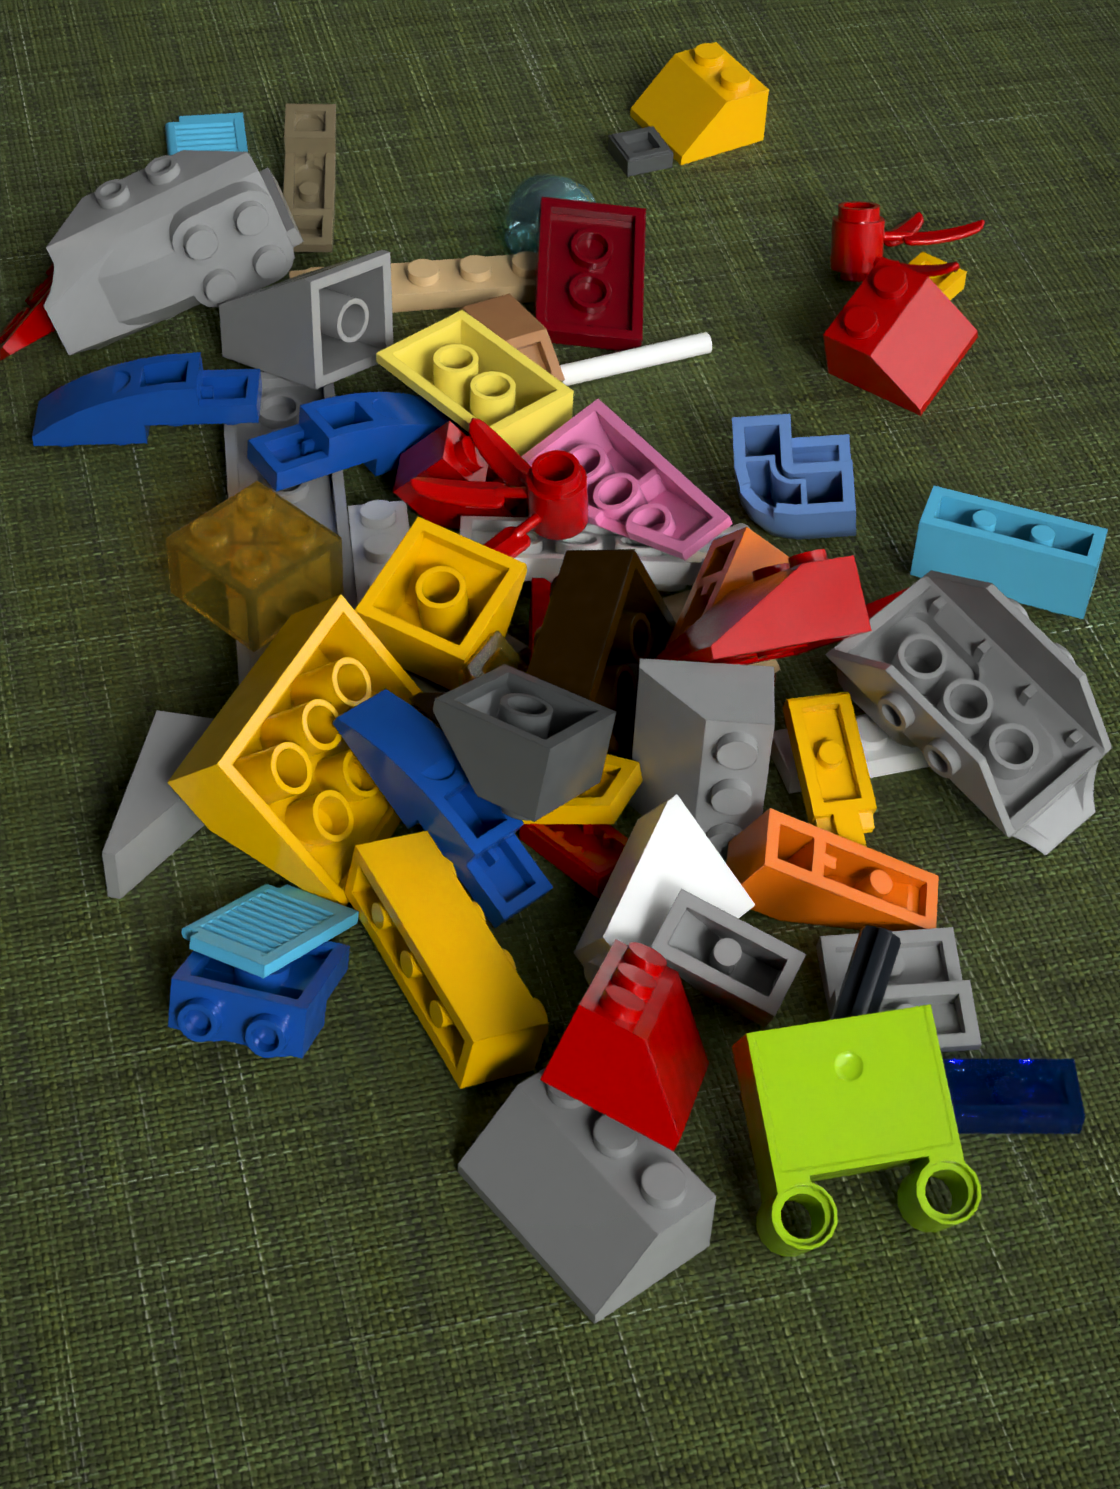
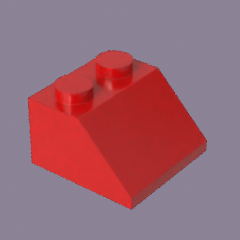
(898, 337)

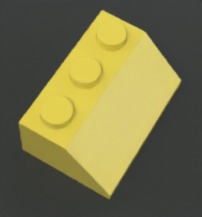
(480, 376)

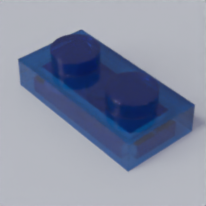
(1015, 1096)

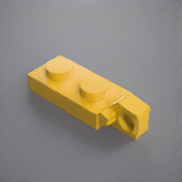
(831, 764)

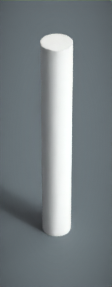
(636, 358)

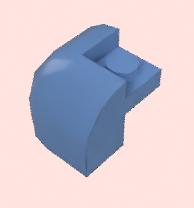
(791, 483)

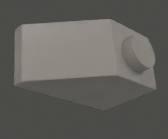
(727, 958)

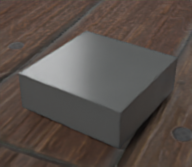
(640, 151)

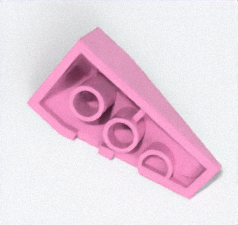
(634, 486)

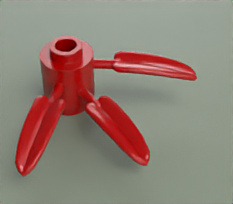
(860, 240)
(552, 485)

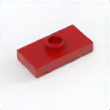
(579, 850)

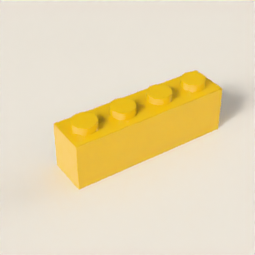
(446, 959)

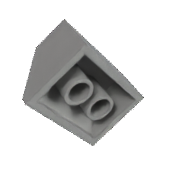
(705, 738)
(588, 1196)

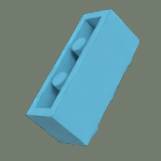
(1019, 550)

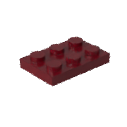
(590, 273)

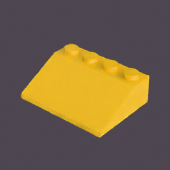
(275, 766)

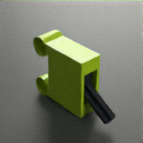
(852, 1102)

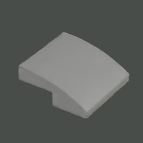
(922, 975)

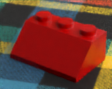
(633, 1046)

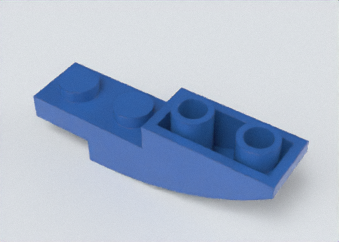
(129, 397)
(343, 434)
(428, 786)

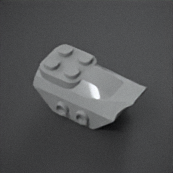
(162, 243)
(984, 702)

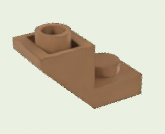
(518, 328)

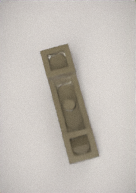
(311, 173)

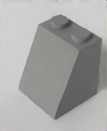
(314, 323)

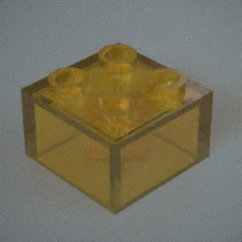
(254, 564)

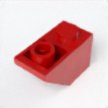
(450, 456)

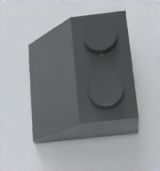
(525, 740)

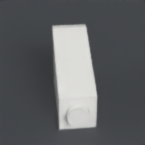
(658, 861)

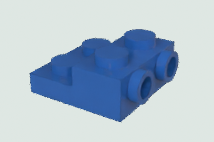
(267, 1014)

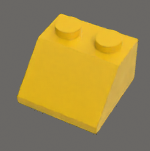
(703, 104)
(441, 600)

